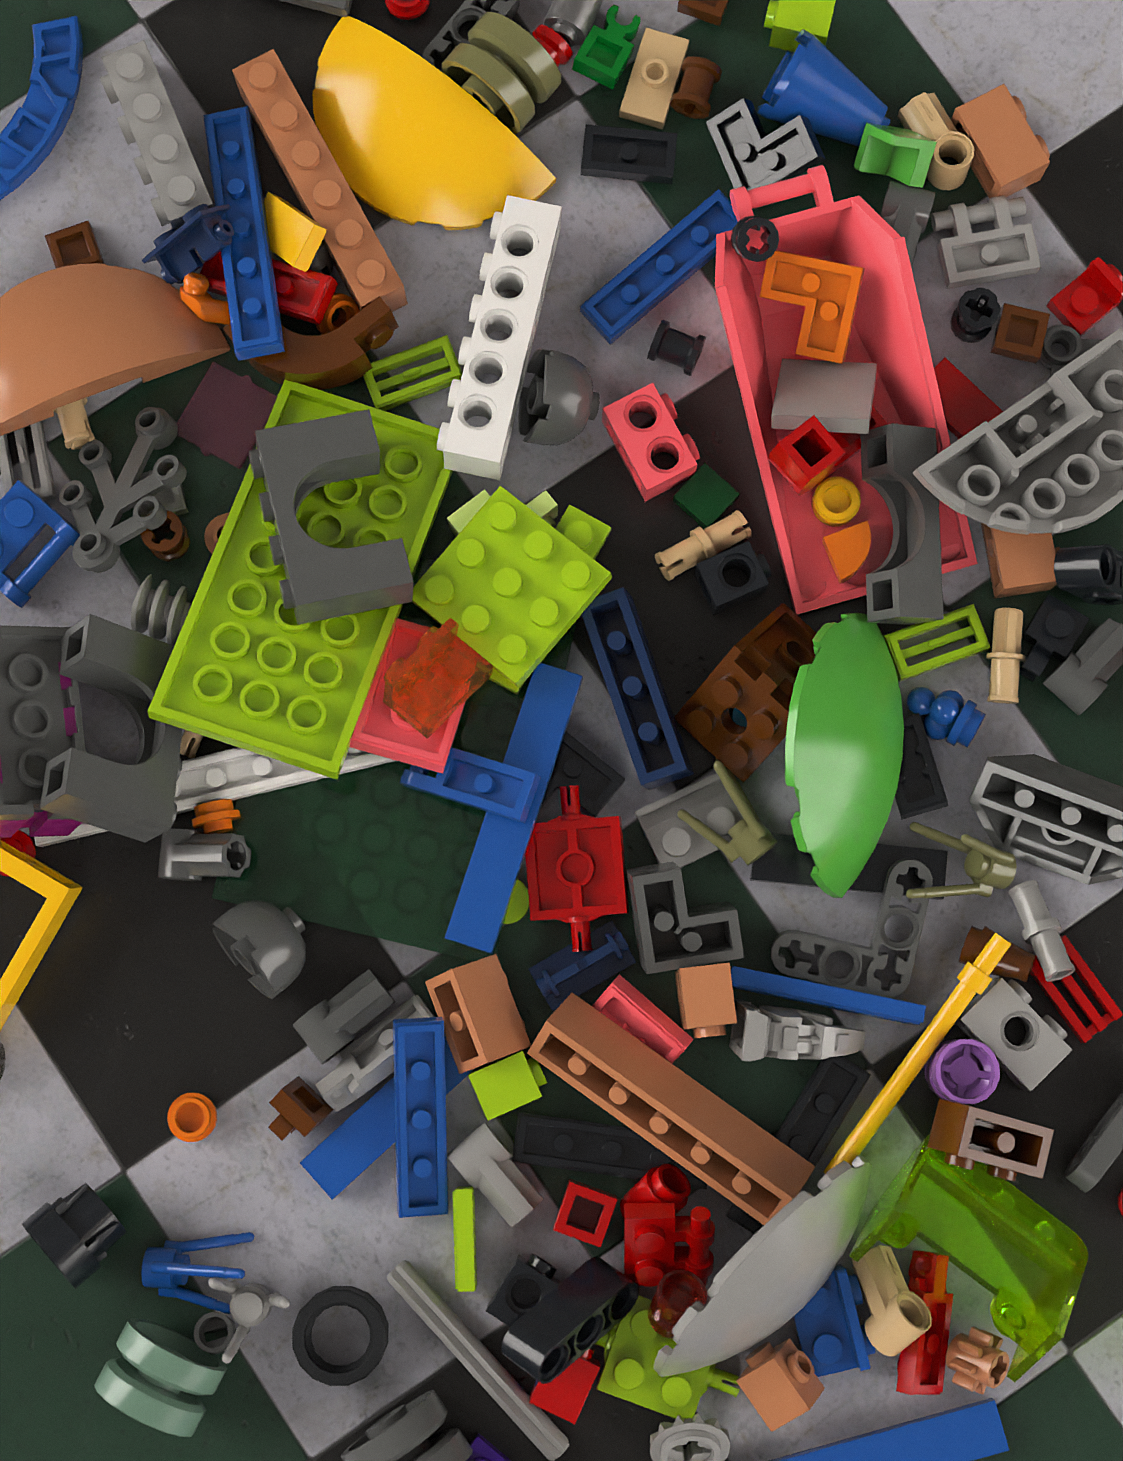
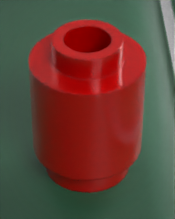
(660, 1185)

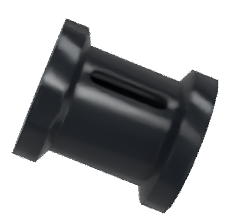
(961, 316)
(676, 347)

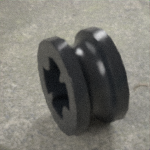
(769, 237)

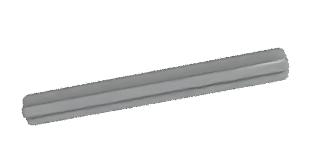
(478, 1360)

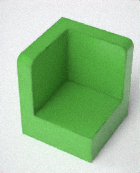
(895, 153)

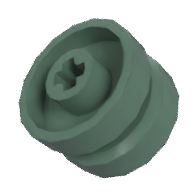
(160, 1377)

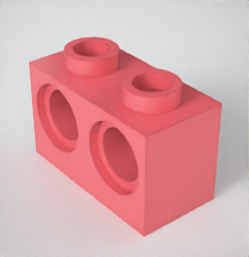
(640, 445)

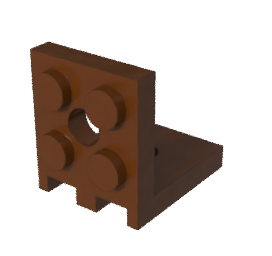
(757, 681)

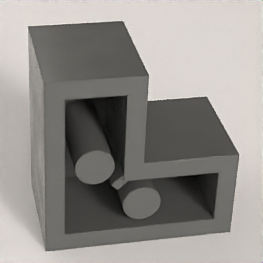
(669, 931)

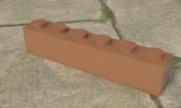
(318, 182)
(670, 1109)

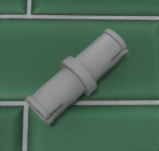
(1041, 930)

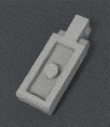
(368, 1058)

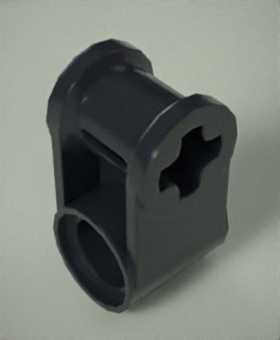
(1091, 573)

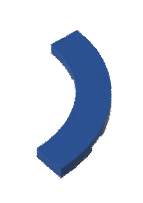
(48, 104)

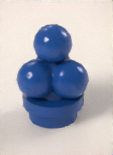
(946, 715)

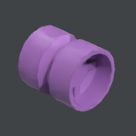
(962, 1071)

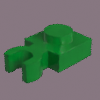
(607, 50)

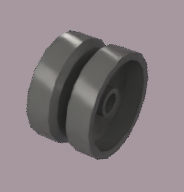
(405, 1432)

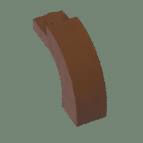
(332, 357)

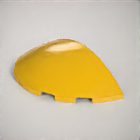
(414, 136)

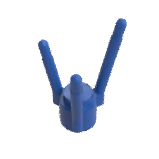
(169, 1268)

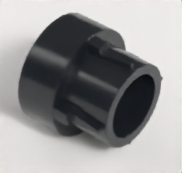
(75, 1233)

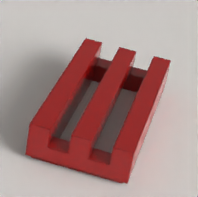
(1098, 1022)

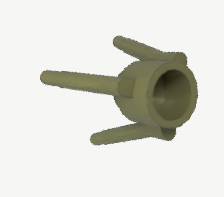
(749, 835)
(983, 864)

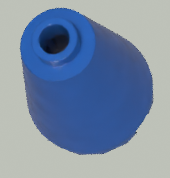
(822, 90)

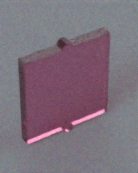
(225, 415)

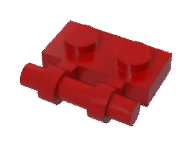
(651, 1240)

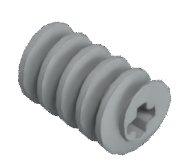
(159, 611)

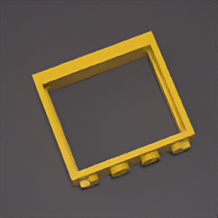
(60, 896)

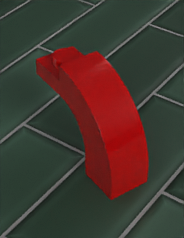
(814, 454)

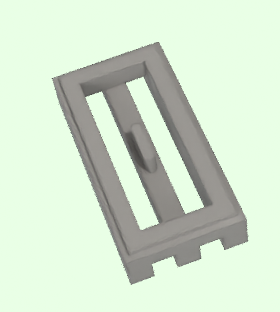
(47, 488)

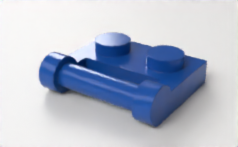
(21, 520)

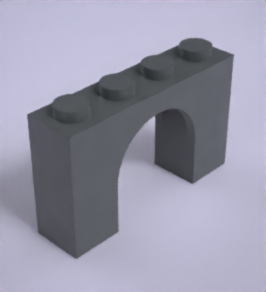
(321, 578)
(104, 793)

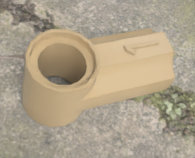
(927, 117)
(895, 1312)

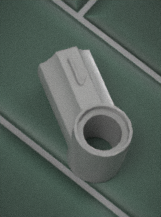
(487, 1165)

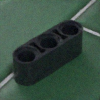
(570, 1320)

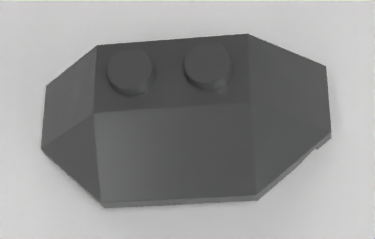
(1052, 816)

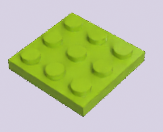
(510, 585)

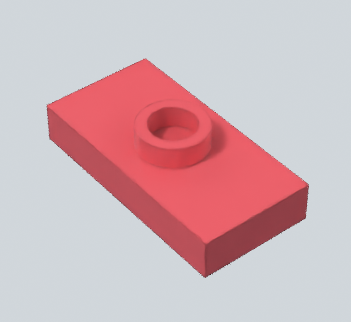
(642, 1019)

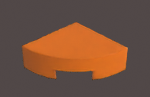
(848, 549)

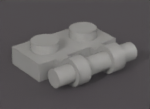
(988, 254)

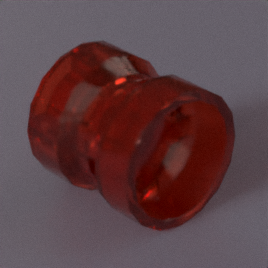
(672, 1298)

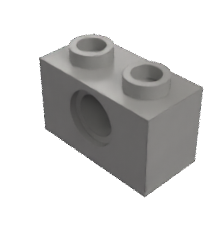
(1044, 1038)

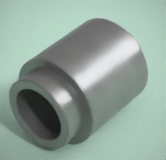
(572, 18)

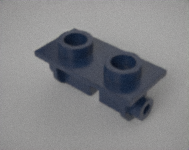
(202, 231)
(582, 970)

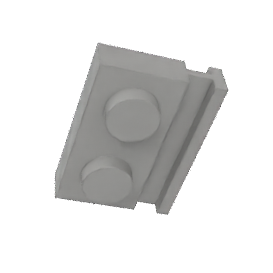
(672, 837)

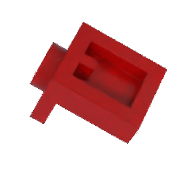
(1088, 297)

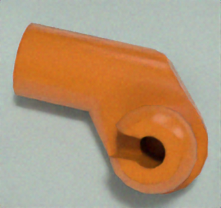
(197, 298)

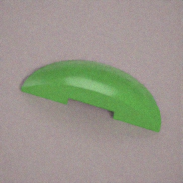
(844, 749)

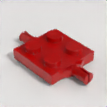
(576, 869)

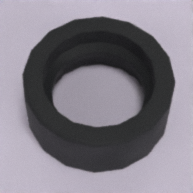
(302, 1336)

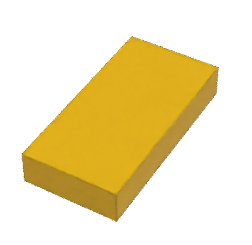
(292, 233)

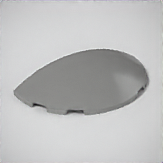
(1046, 458)
(771, 1273)

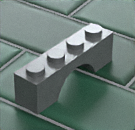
(910, 578)

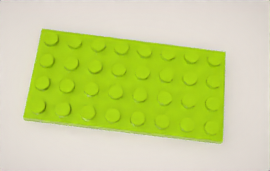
(242, 659)

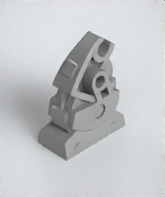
(789, 1034)

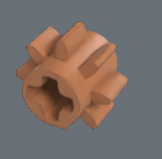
(977, 1360)

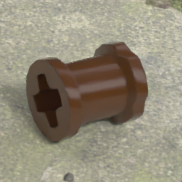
(696, 87)
(168, 549)

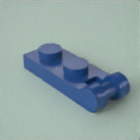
(478, 784)

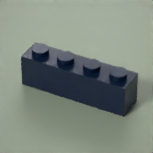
(636, 689)

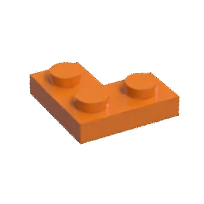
(829, 297)

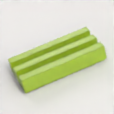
(417, 390)
(899, 656)
(464, 1239)

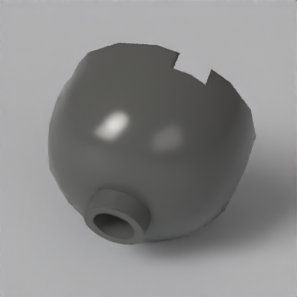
(557, 400)
(264, 943)

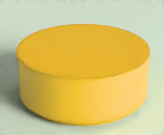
(836, 501)

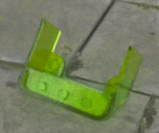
(993, 1237)

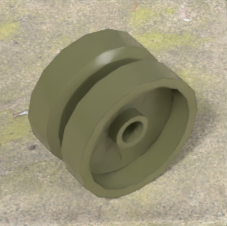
(503, 69)

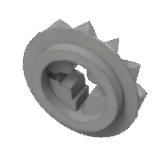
(707, 1440)

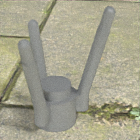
(248, 1307)

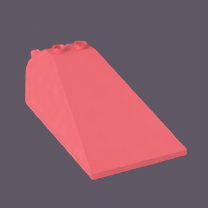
(884, 331)

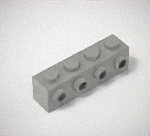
(156, 130)

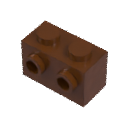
(990, 1138)

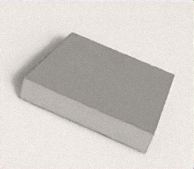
(831, 391)

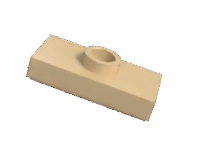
(653, 78)

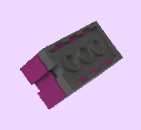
(36, 725)

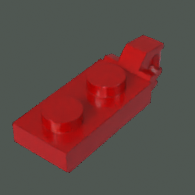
(924, 1361)

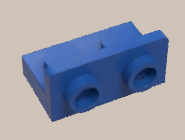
(831, 1328)

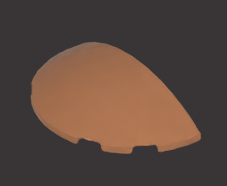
(89, 332)

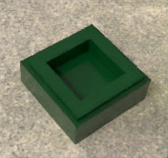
(706, 496)

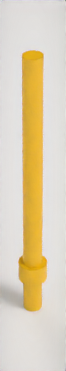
(973, 979)

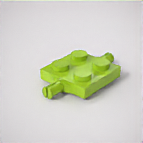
(630, 1371)

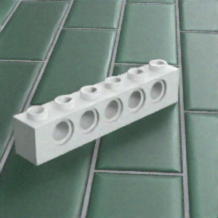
(484, 449)

